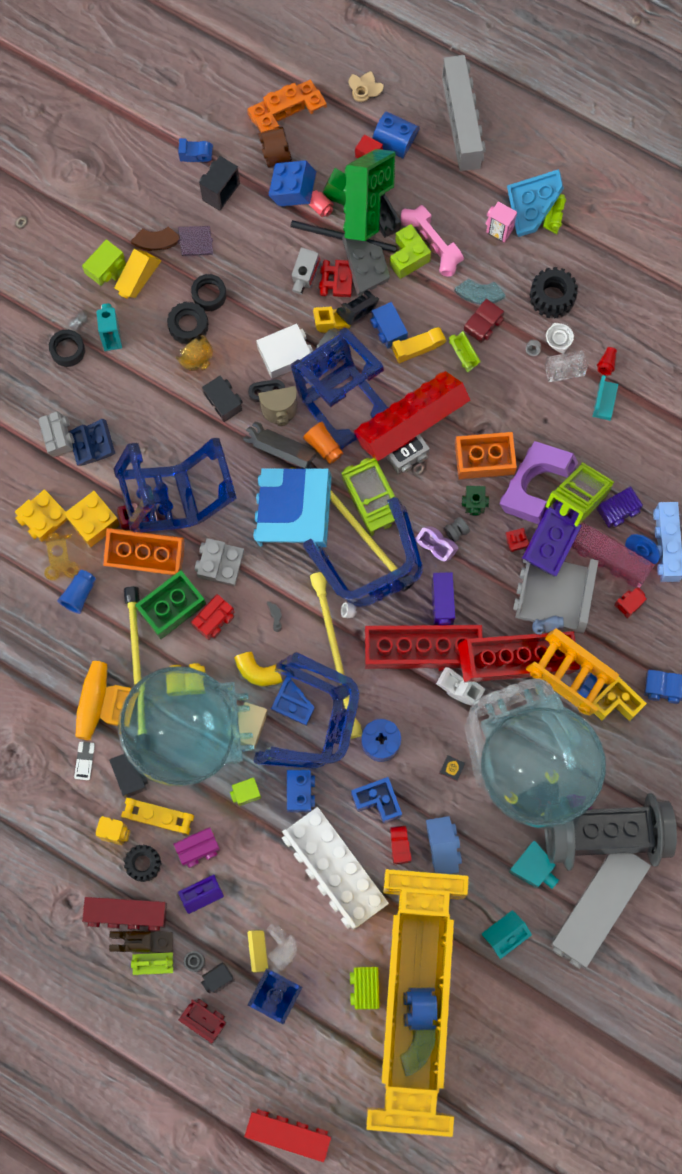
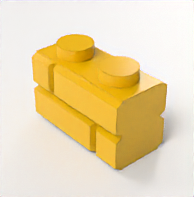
(112, 831)

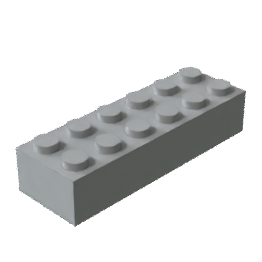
(463, 113)

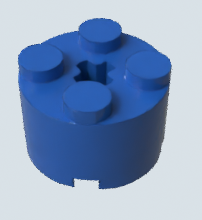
(373, 748)
(420, 1008)

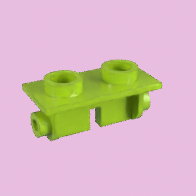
(554, 217)
(464, 351)
(152, 963)

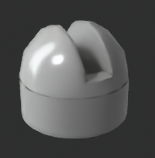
(530, 344)

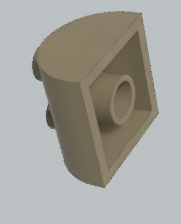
(279, 405)

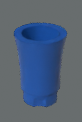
(77, 592)

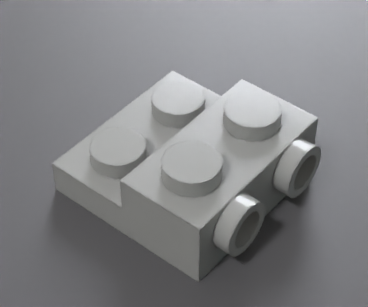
(219, 562)

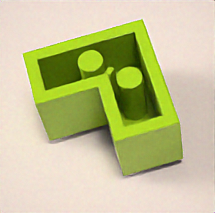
(412, 252)
(105, 263)

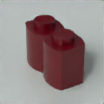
(484, 321)

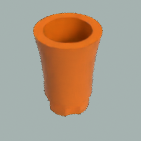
(323, 443)

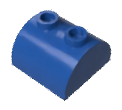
(395, 133)

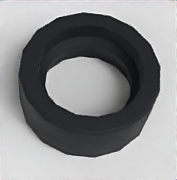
(209, 279)
(63, 335)

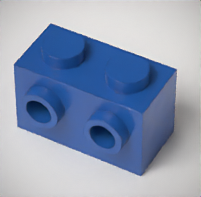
(299, 790)

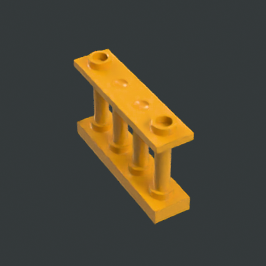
(588, 663)

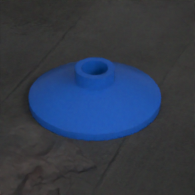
(644, 547)

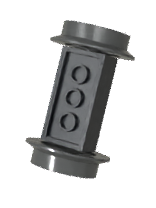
(616, 832)

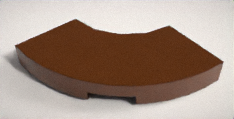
(155, 240)

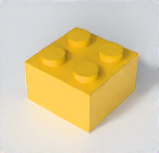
(91, 518)

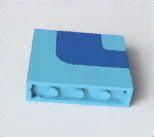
(293, 506)

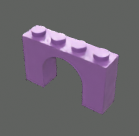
(539, 459)

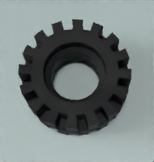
(142, 850)

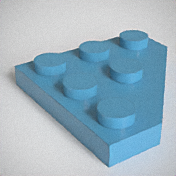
(533, 200)

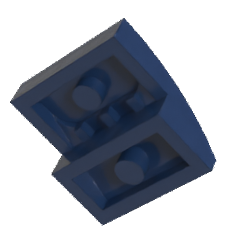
(92, 442)

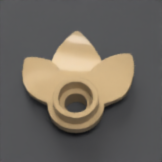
(365, 85)

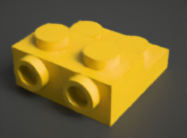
(41, 515)

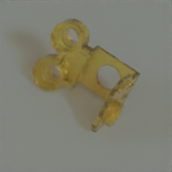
(62, 562)

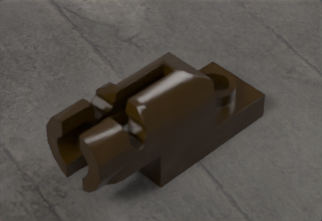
(142, 942)

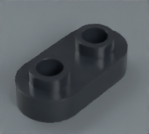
(264, 386)

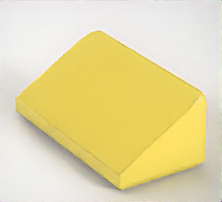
(257, 951)

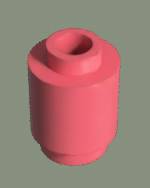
(321, 204)

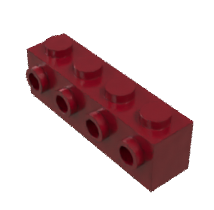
(124, 912)

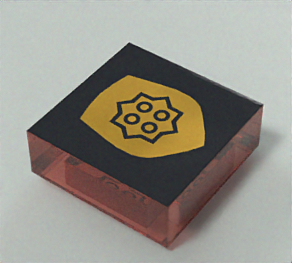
(452, 768)

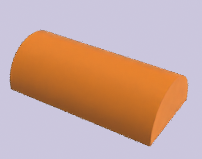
(143, 551)

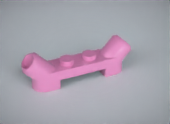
(421, 219)

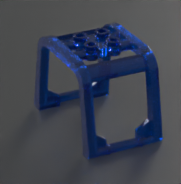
(323, 360)
(147, 506)
(386, 584)
(340, 722)

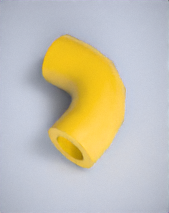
(254, 673)

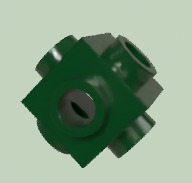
(475, 500)

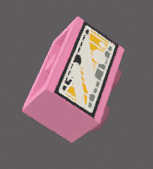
(500, 221)

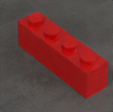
(288, 1136)

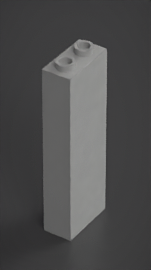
(599, 908)

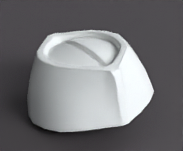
(559, 337)

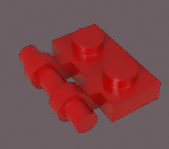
(342, 278)

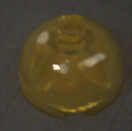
(196, 354)

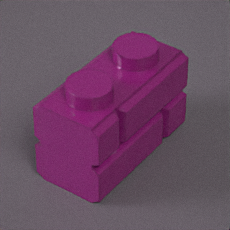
(197, 847)

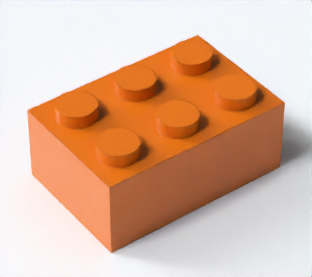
(485, 455)

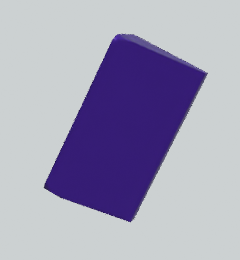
(201, 894)

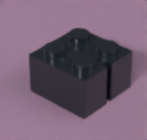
(219, 182)

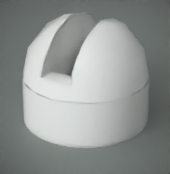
(348, 610)

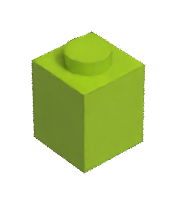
(245, 792)

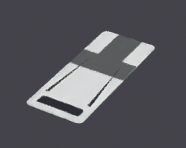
(84, 761)

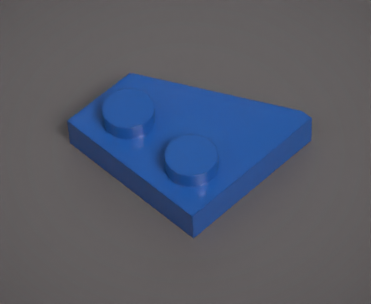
(292, 703)

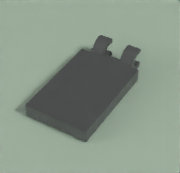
(280, 445)

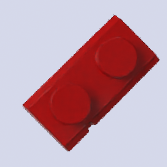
(213, 617)

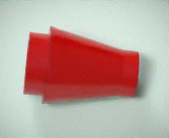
(607, 362)

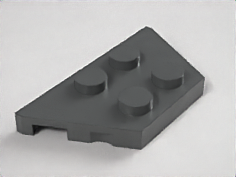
(366, 264)

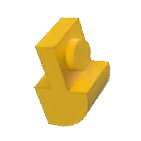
(326, 319)

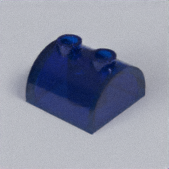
(275, 996)

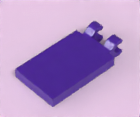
(552, 540)

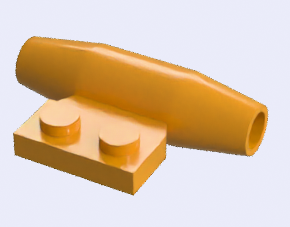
(98, 701)

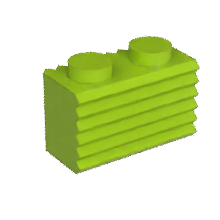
(365, 988)

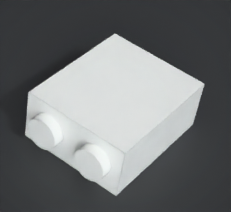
(282, 349)

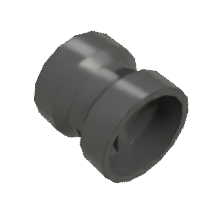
(456, 529)
(195, 964)

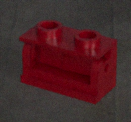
(202, 1020)

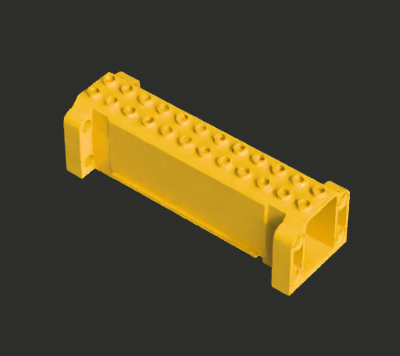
(418, 960)

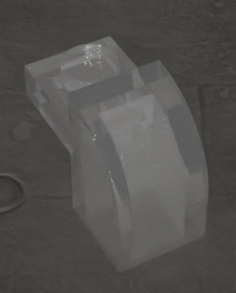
(286, 952)

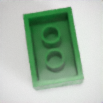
(170, 604)

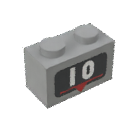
(408, 454)

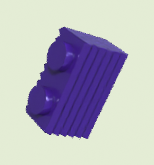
(620, 507)

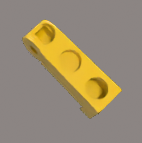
(418, 344)

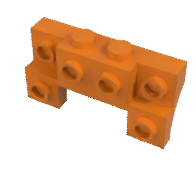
(285, 103)

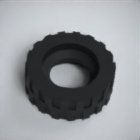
(181, 310)

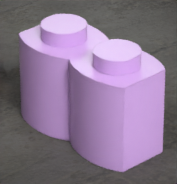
(433, 540)

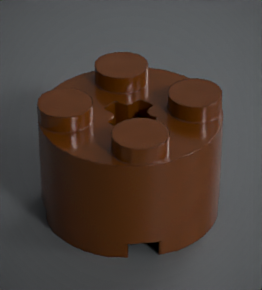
(275, 146)

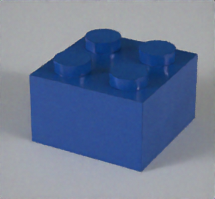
(292, 183)

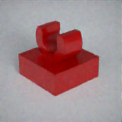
(517, 539)

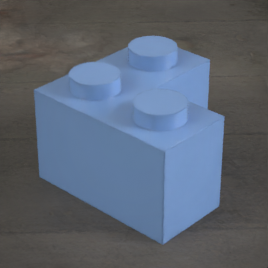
(444, 845)

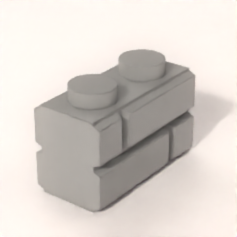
(56, 433)

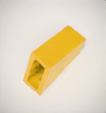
(136, 273)

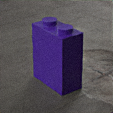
(443, 598)

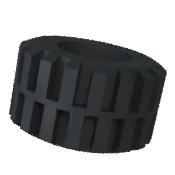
(556, 279)

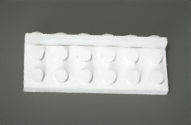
(334, 869)

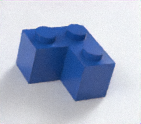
(378, 794)

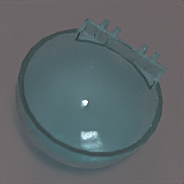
(181, 726)
(541, 761)

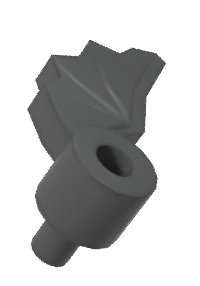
(275, 613)

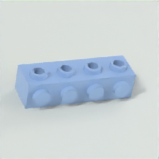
(669, 541)

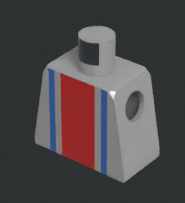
(305, 270)

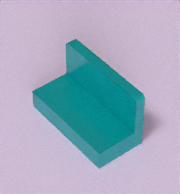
(605, 399)
(506, 934)

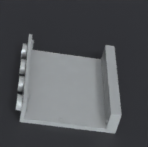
(565, 595)

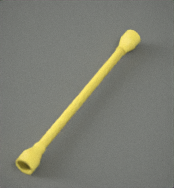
(319, 584)

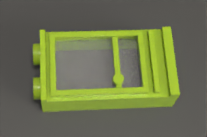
(581, 492)
(369, 493)

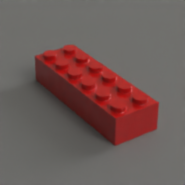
(412, 415)
(416, 645)
(508, 657)

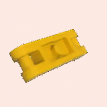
(157, 816)

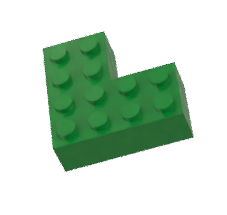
(365, 183)

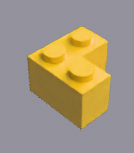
(621, 697)

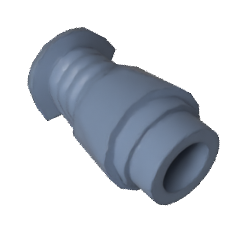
(548, 624)

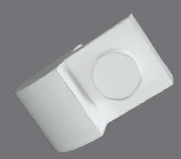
(456, 688)

